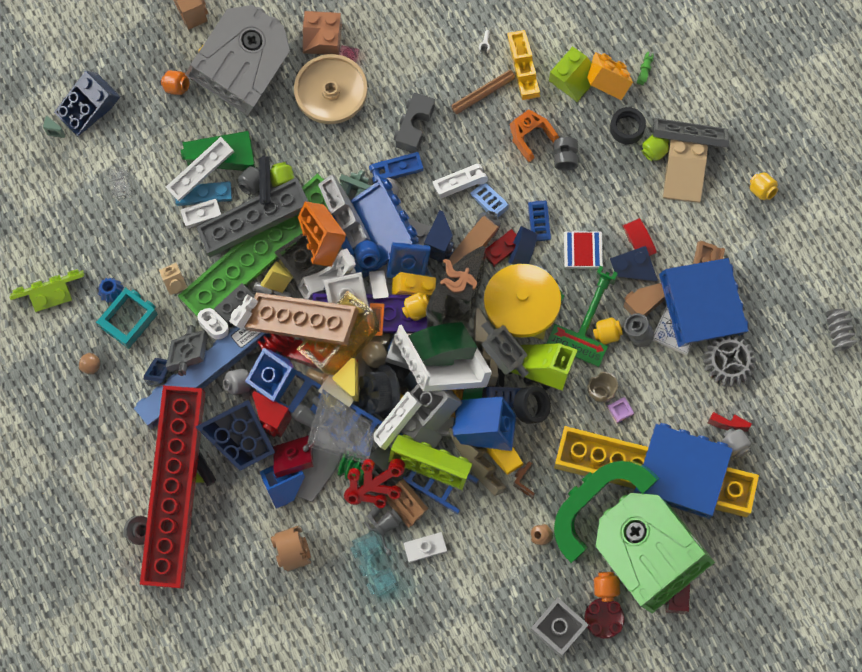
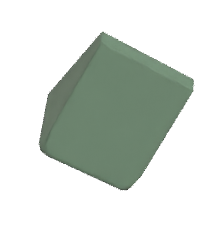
(53, 128)

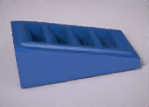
(537, 205)

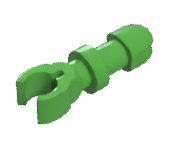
(645, 68)

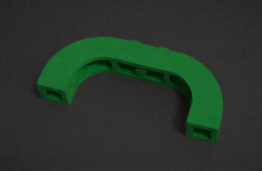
(564, 525)

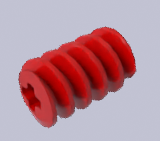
(276, 342)

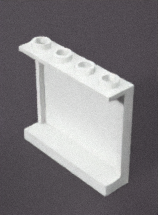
(460, 375)

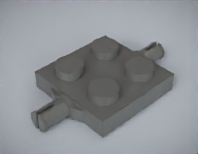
(504, 349)
(187, 350)

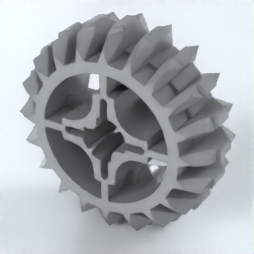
(736, 364)

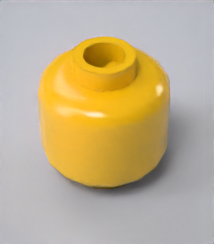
(763, 186)
(415, 306)
(608, 330)

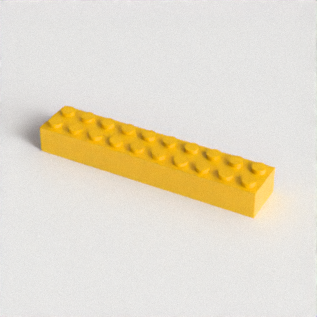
(587, 452)

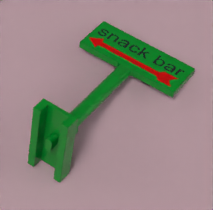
(587, 348)

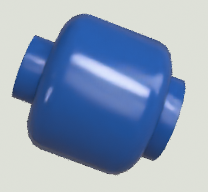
(367, 254)

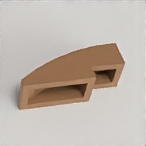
(477, 237)

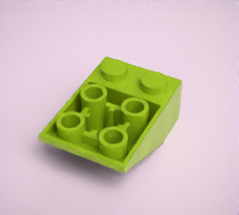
(548, 363)

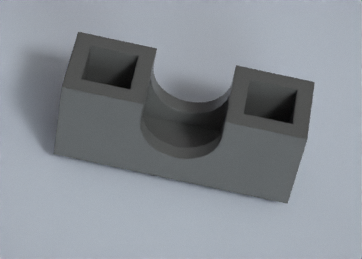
(418, 108)

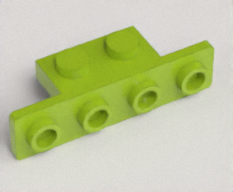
(48, 293)

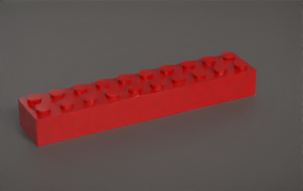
(172, 487)

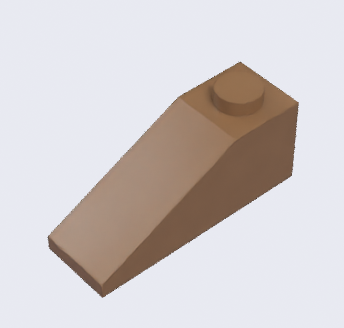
(644, 299)

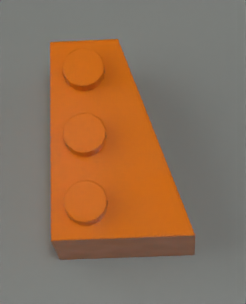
(322, 232)

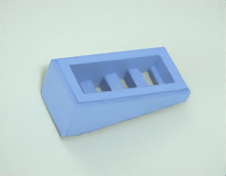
(498, 199)

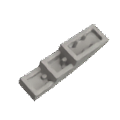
(343, 210)

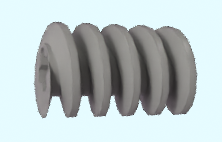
(840, 329)

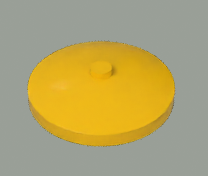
(522, 300)

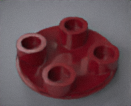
(604, 618)

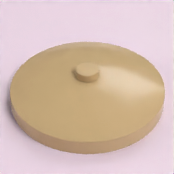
(330, 89)

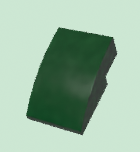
(443, 344)

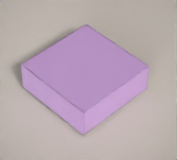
(620, 410)

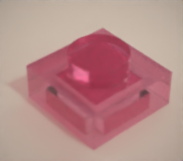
(349, 52)

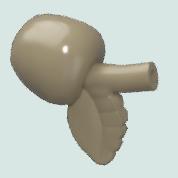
(375, 352)

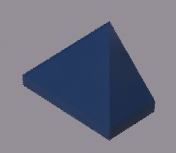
(156, 372)

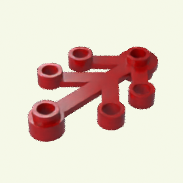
(355, 494)

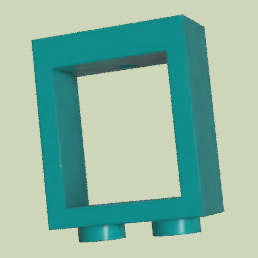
(138, 329)

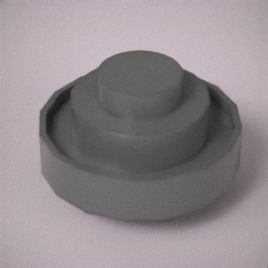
(135, 530)

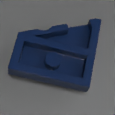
(634, 265)

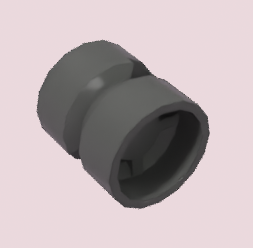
(565, 151)
(639, 330)

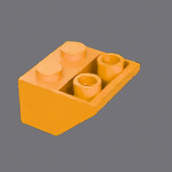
(609, 76)

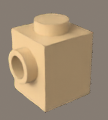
(173, 279)

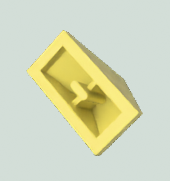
(276, 278)
(348, 379)

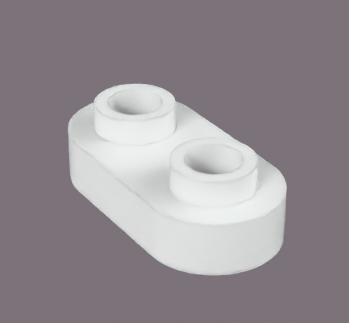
(215, 323)

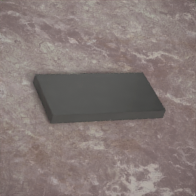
(690, 132)

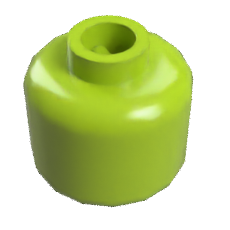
(655, 148)
(280, 174)

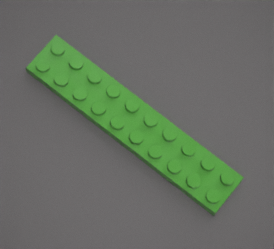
(246, 259)

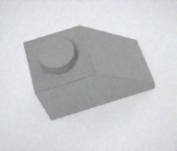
(421, 434)

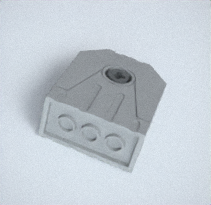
(240, 56)

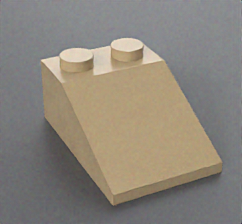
(685, 171)

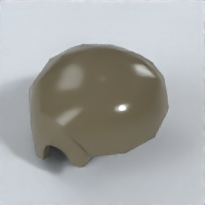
(603, 387)

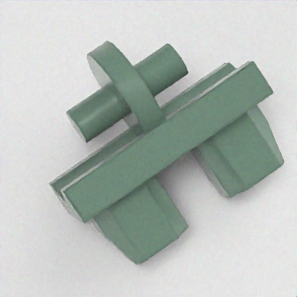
(355, 182)

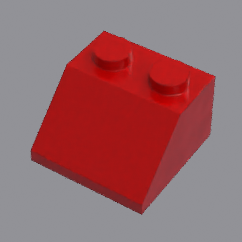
(272, 415)

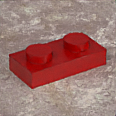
(501, 248)

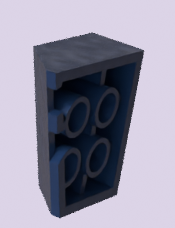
(238, 435)

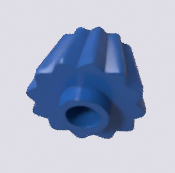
(107, 284)

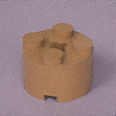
(292, 549)

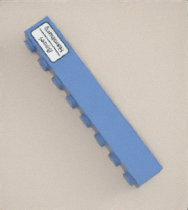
(216, 361)

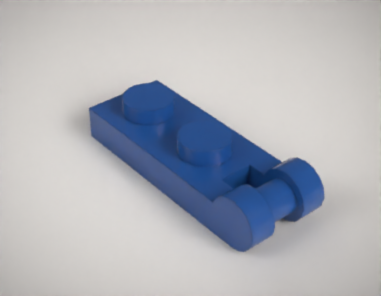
(397, 167)

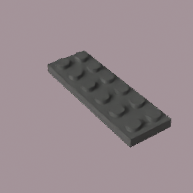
(252, 218)

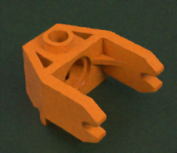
(520, 129)

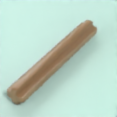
(483, 91)

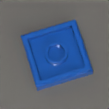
(408, 259)

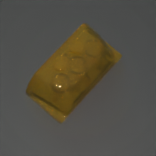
(331, 356)

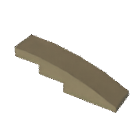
(479, 337)
(481, 466)

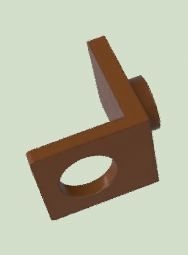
(520, 474)

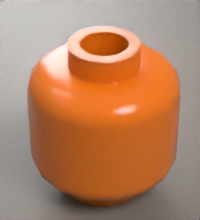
(175, 82)
(607, 586)

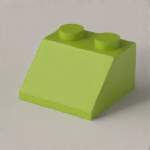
(571, 74)

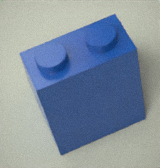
(485, 423)

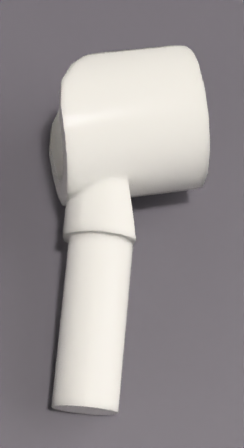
(485, 42)

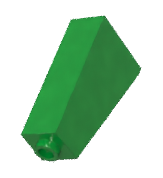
(239, 142)

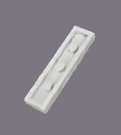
(199, 169)

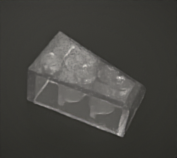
(340, 430)

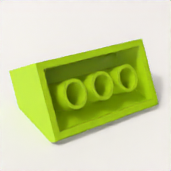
(430, 461)

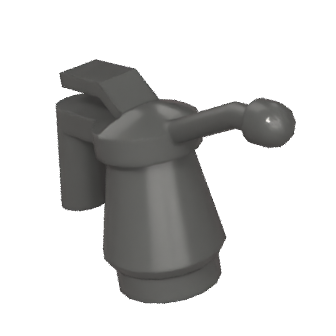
(305, 416)
(388, 522)

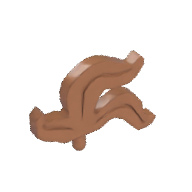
(460, 284)

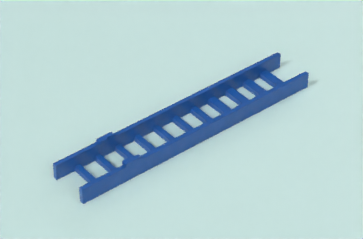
(308, 382)

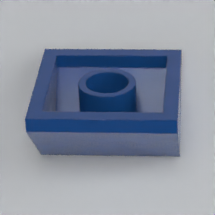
(270, 373)

